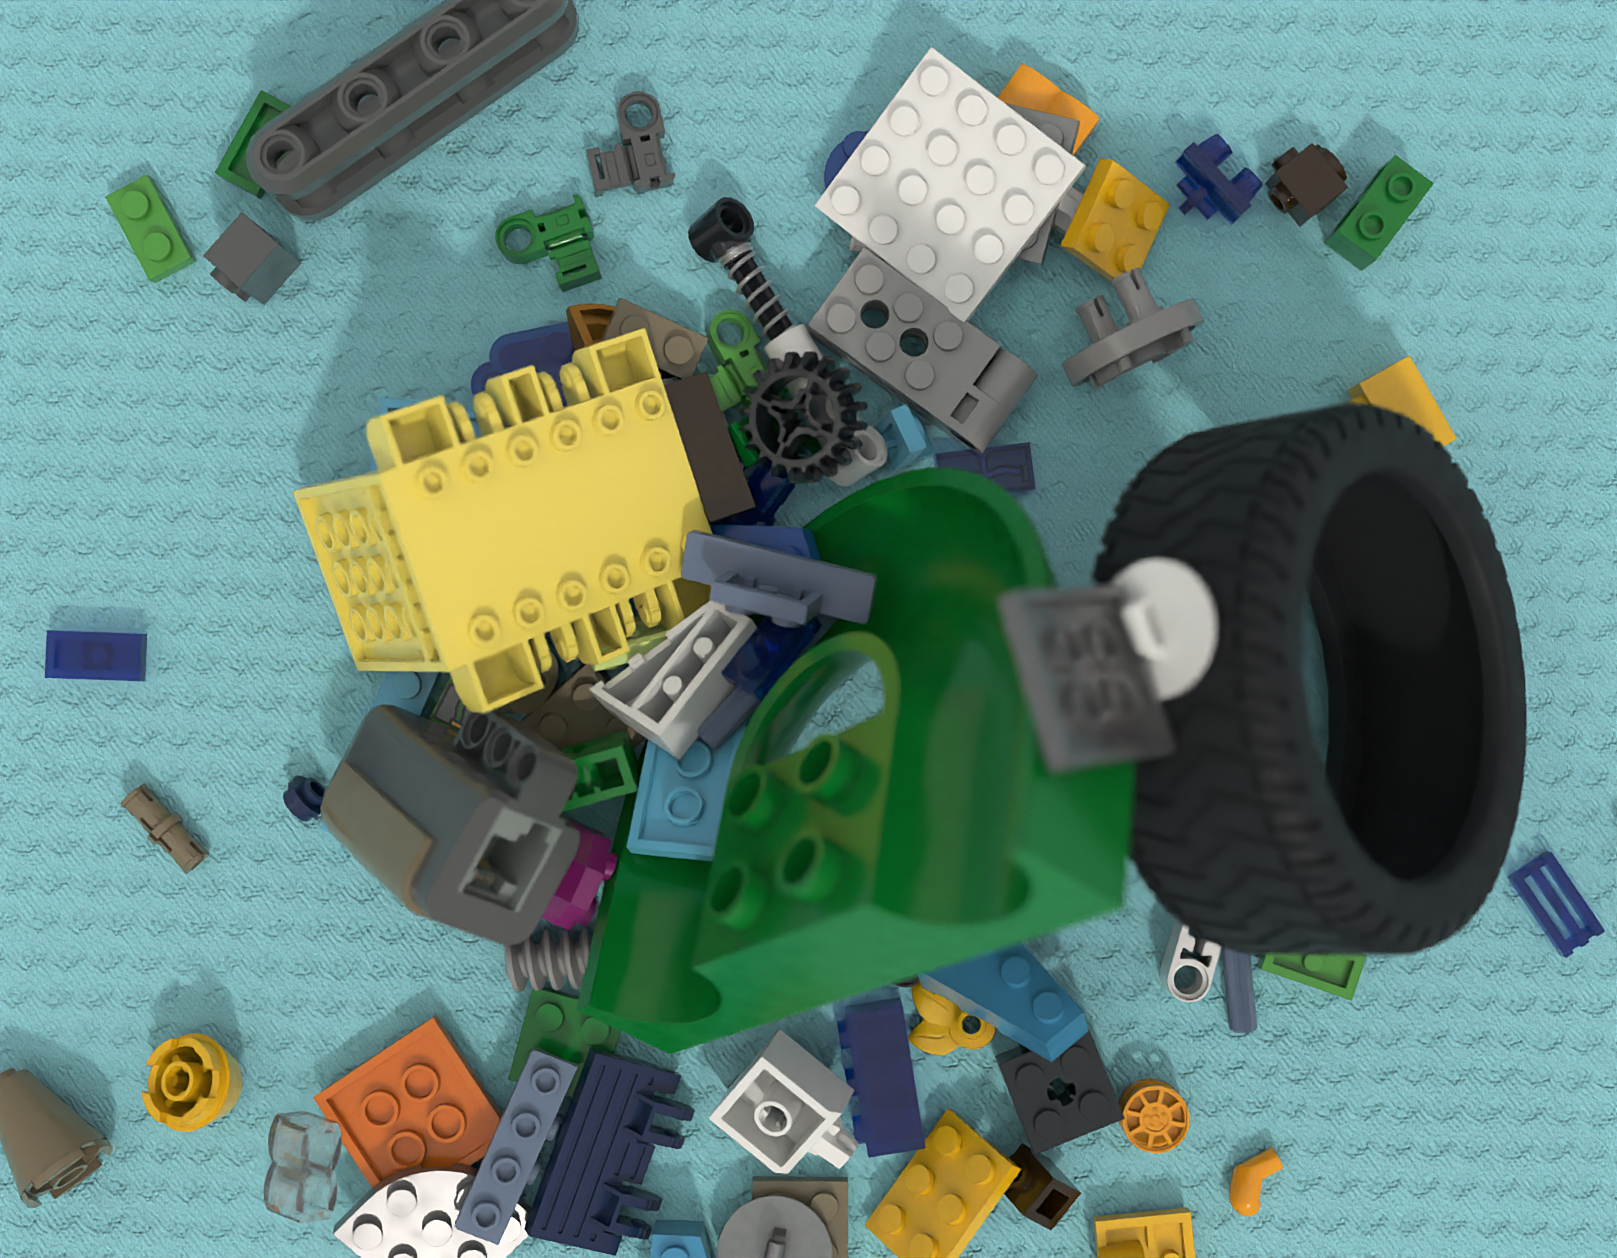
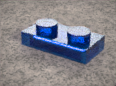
(768, 655)

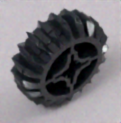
(822, 383)

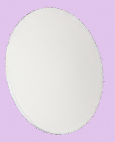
(1169, 622)

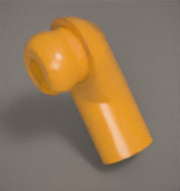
(1247, 1181)

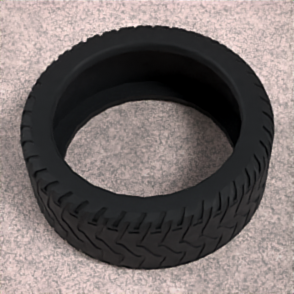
(1419, 675)

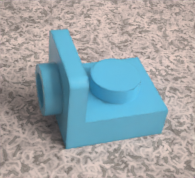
(904, 437)

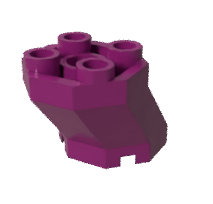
(575, 895)

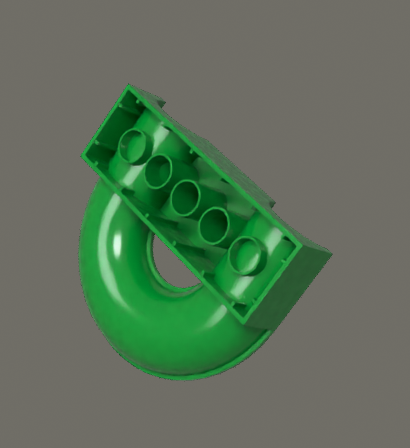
(879, 841)

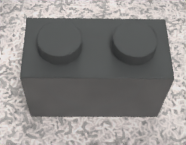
(250, 261)

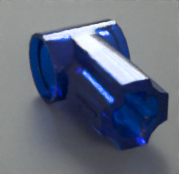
(768, 495)

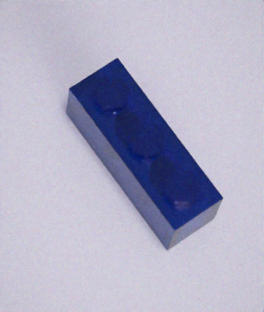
(882, 1077)

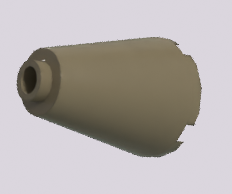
(45, 1138)

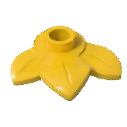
(943, 1025)

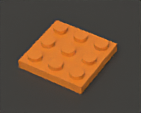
(412, 1106)

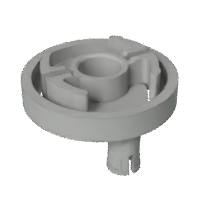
(1149, 334)

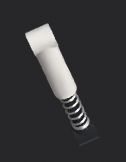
(724, 237)

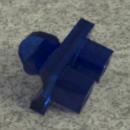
(1208, 186)

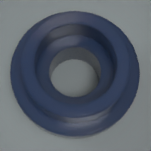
(304, 798)

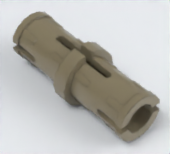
(165, 828)

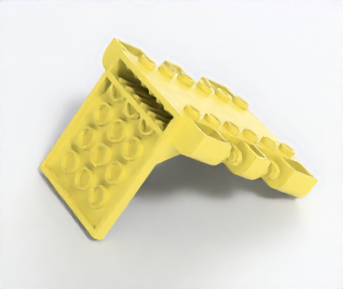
(528, 530)

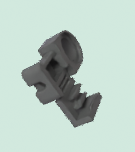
(639, 160)

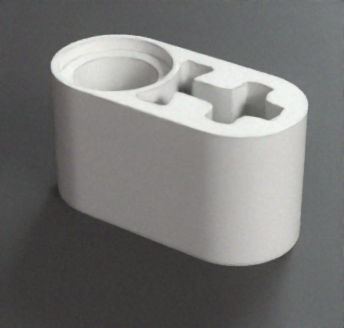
(1175, 959)

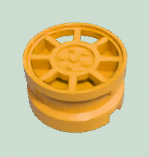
(1154, 1115)

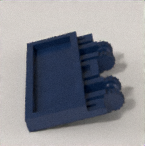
(600, 1148)

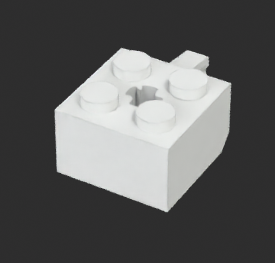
(787, 1108)

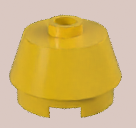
(191, 1082)

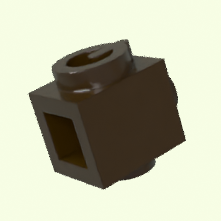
(1306, 182)
(1040, 1188)

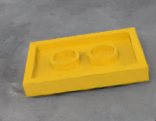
(943, 1192)

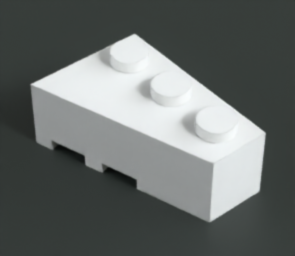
(678, 681)

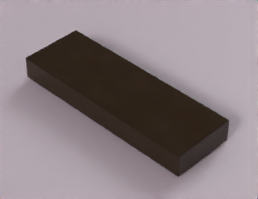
(709, 448)

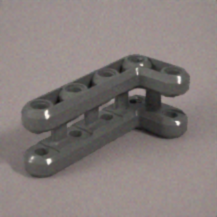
(412, 99)

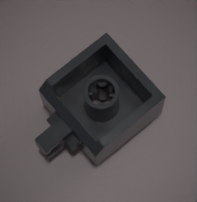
(1059, 1118)

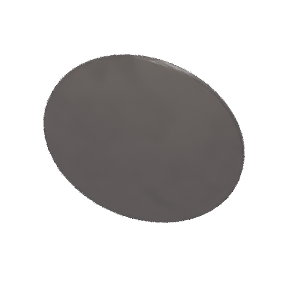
(774, 1229)

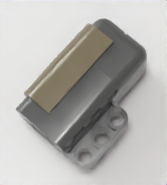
(457, 819)

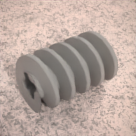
(548, 960)

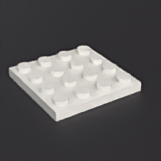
(949, 185)

